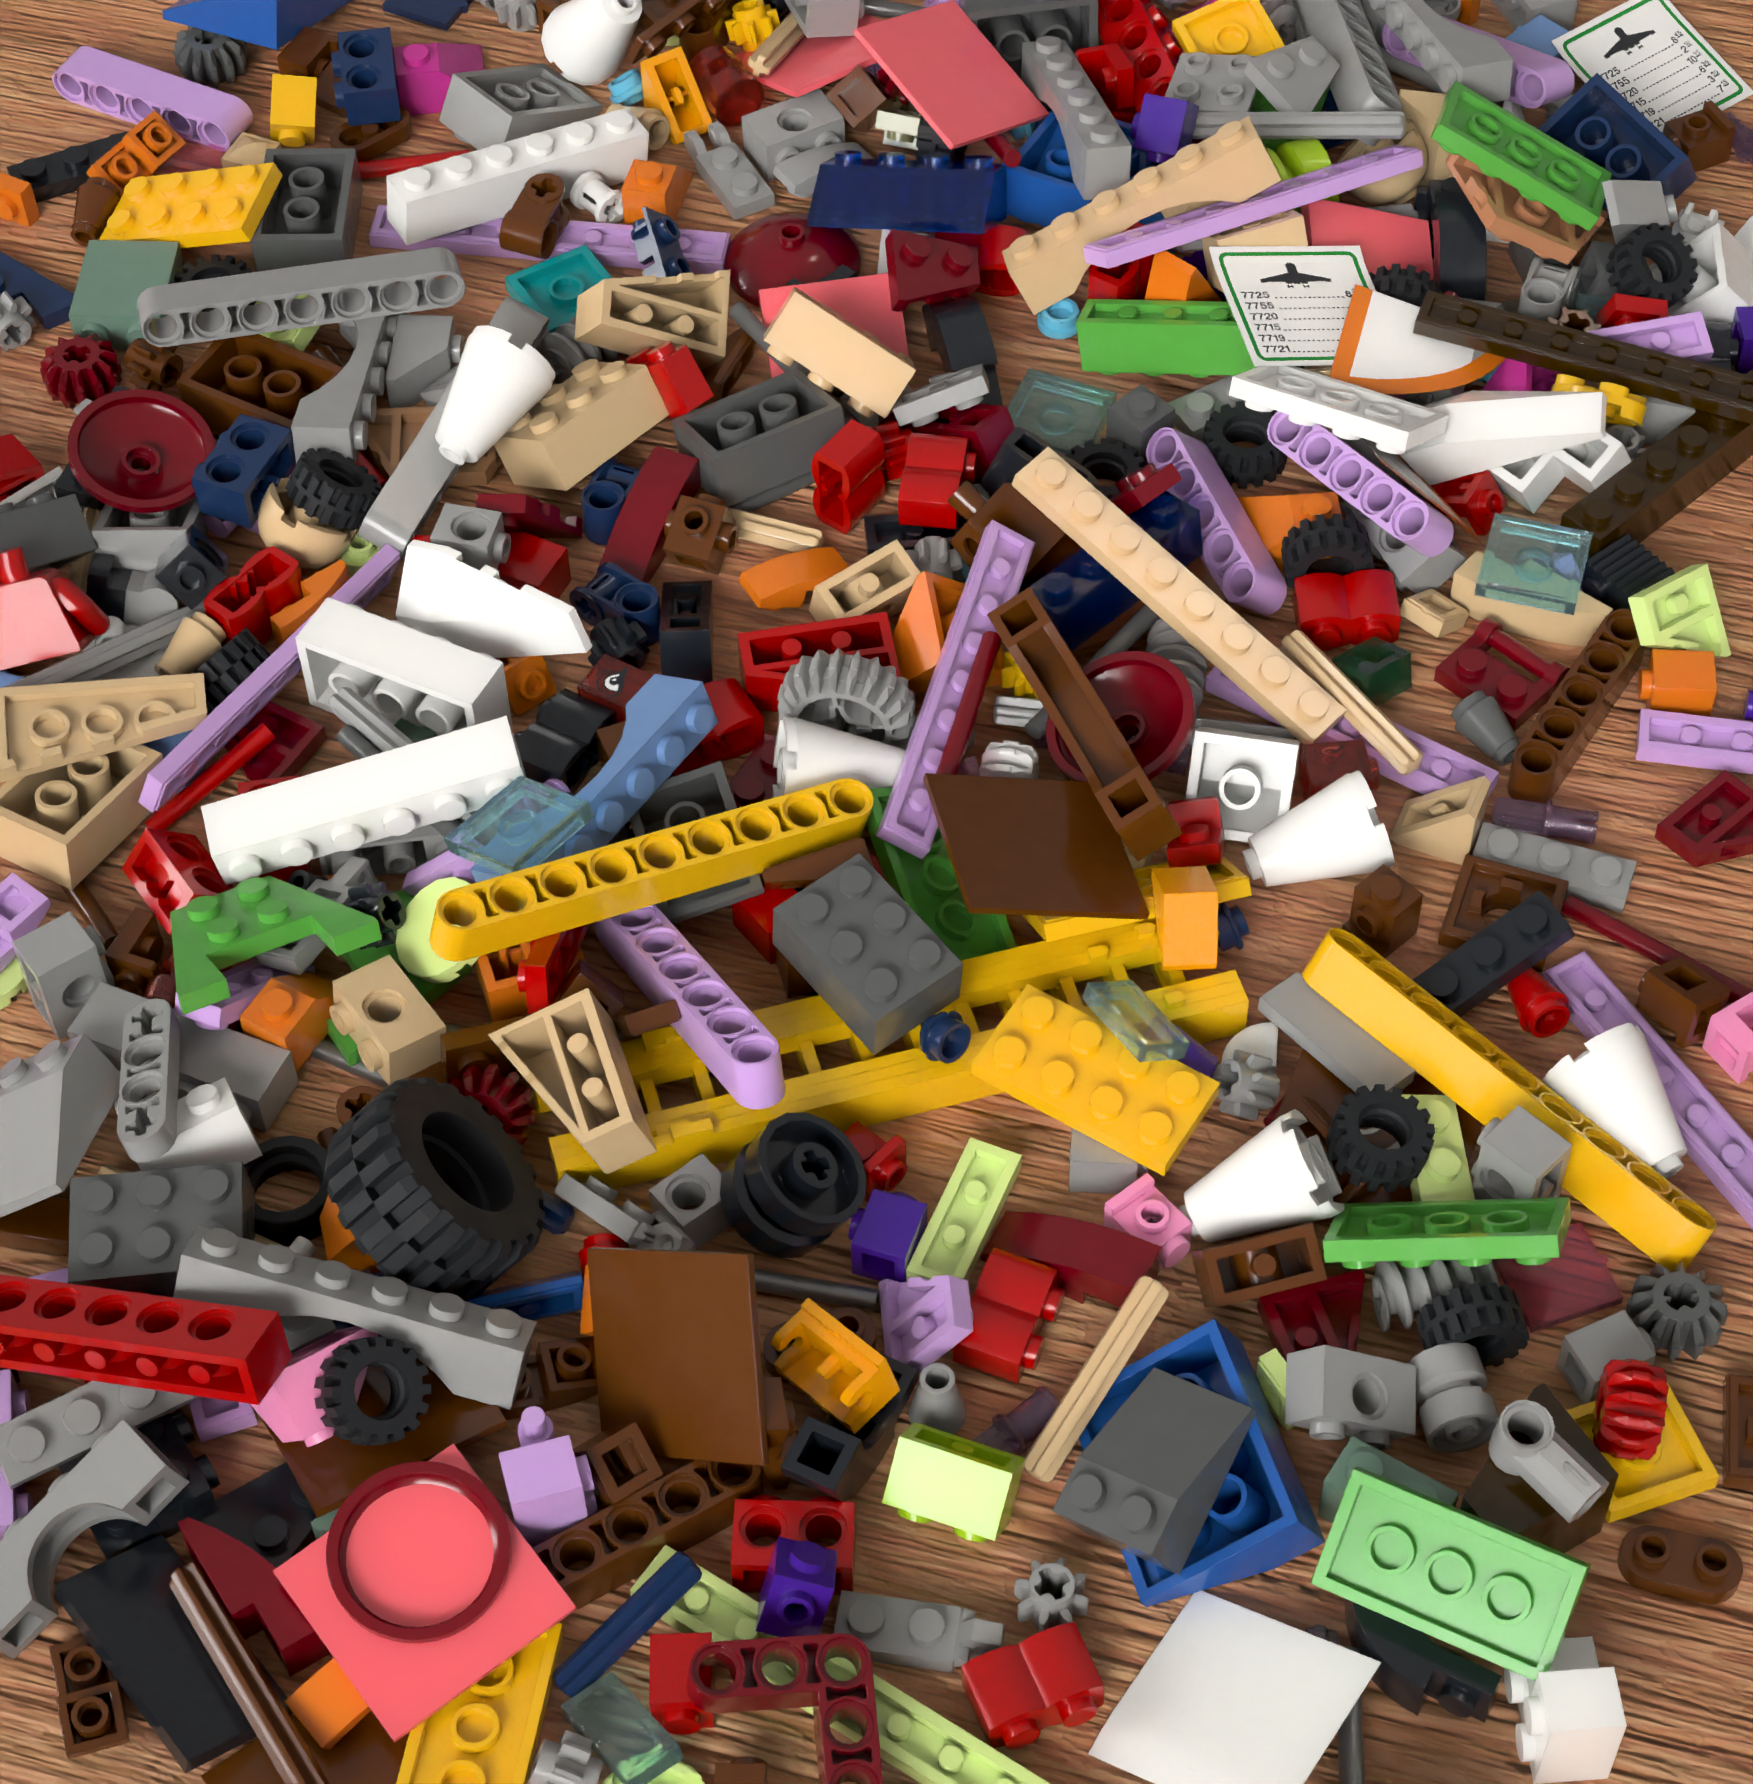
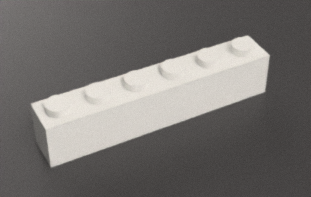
(488, 181)
(361, 801)

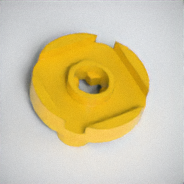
(1621, 405)

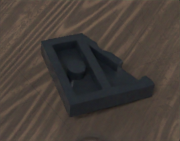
(265, 1515)

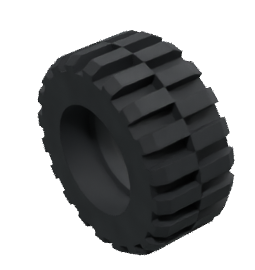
(434, 1188)

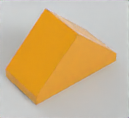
(673, 91)
(1186, 917)

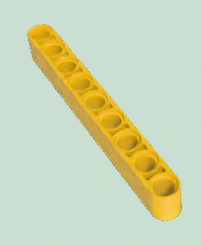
(646, 869)
(1492, 1084)

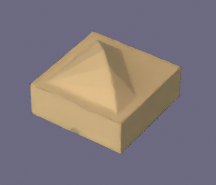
(248, 150)
(1434, 612)

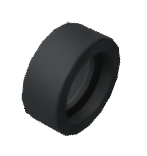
(284, 1155)

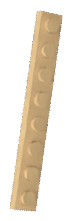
(1178, 597)

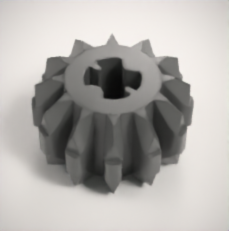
(209, 56)
(1678, 1310)

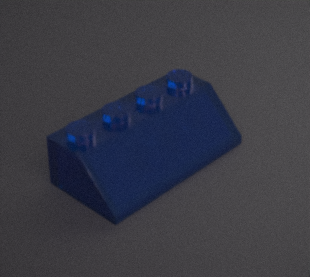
(909, 193)
(1087, 597)

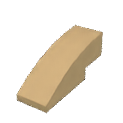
(1527, 620)

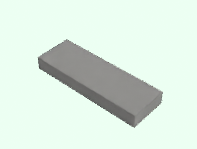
(1333, 1037)

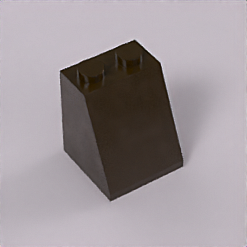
(1519, 1508)

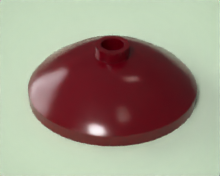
(783, 249)
(135, 432)
(1145, 699)
(388, 1480)

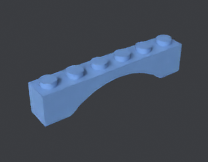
(659, 732)

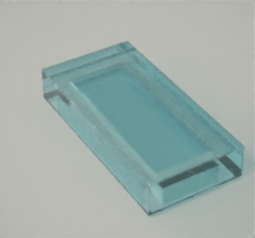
(1135, 1020)
(622, 1731)

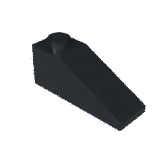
(687, 630)

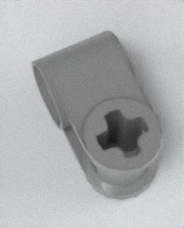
(1547, 289)

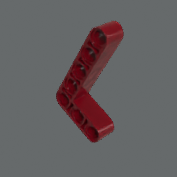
(810, 1688)

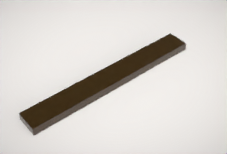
(1586, 355)

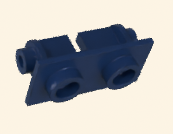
(657, 240)

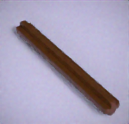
(245, 1677)

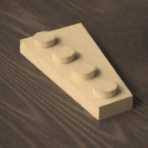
(86, 719)

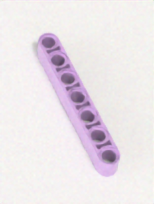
(712, 1015)

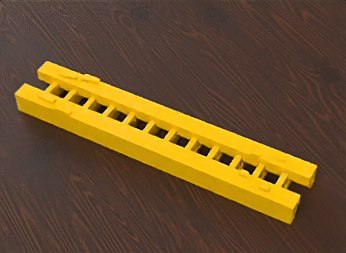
(899, 1082)

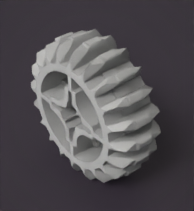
(849, 696)

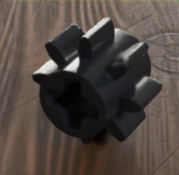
(619, 640)
(381, 904)

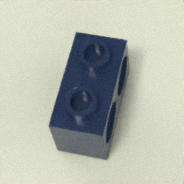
(367, 76)
(242, 468)

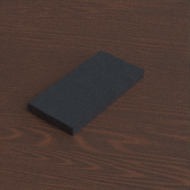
(156, 1653)

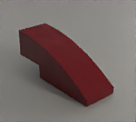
(639, 528)
(1087, 1254)
(253, 1594)

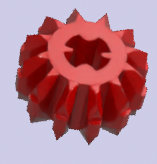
(1630, 1409)

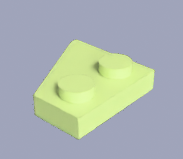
(1681, 613)

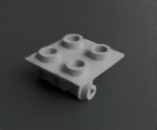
(1213, 82)

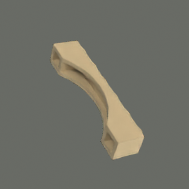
(1220, 168)

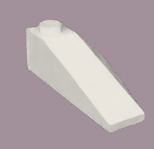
(1505, 428)
(482, 610)

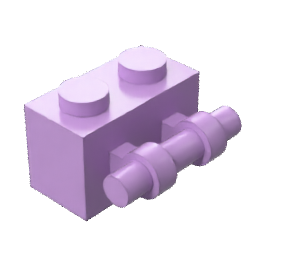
(545, 1480)

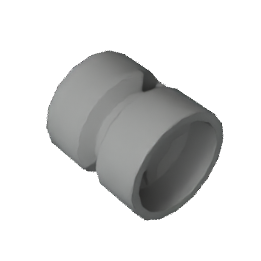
(1452, 1399)

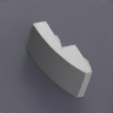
(801, 170)

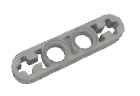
(141, 1080)

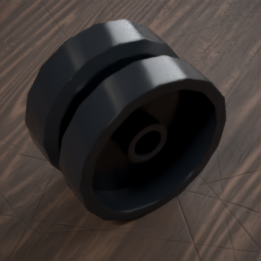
(793, 1185)

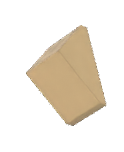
(1444, 820)

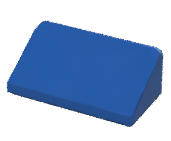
(537, 1297)

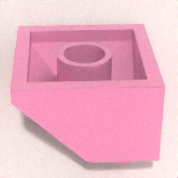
(290, 1402)

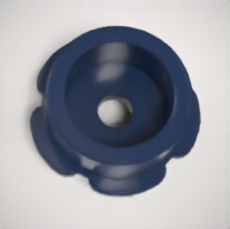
(1231, 927)
(944, 1037)

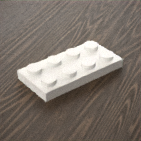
(1344, 407)

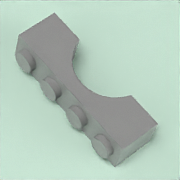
(115, 1480)

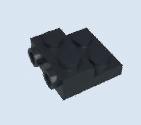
(171, 1436)

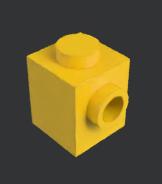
(293, 109)

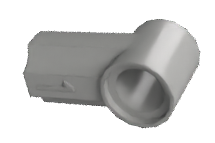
(1549, 1463)

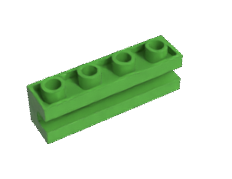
(1161, 338)

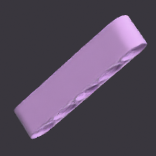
(1535, 75)
(136, 90)
(1363, 485)
(1229, 539)

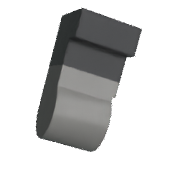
(128, 593)

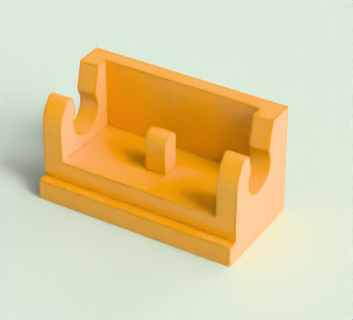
(834, 1366)

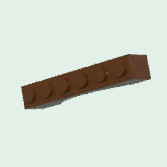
(1085, 725)

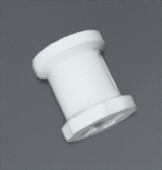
(598, 198)

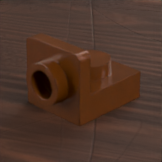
(136, 952)

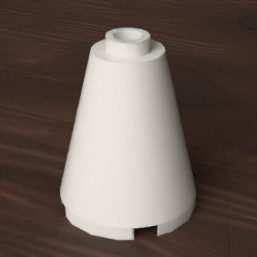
(590, 37)
(490, 393)
(817, 754)
(1322, 837)
(1624, 1095)
(1265, 1185)

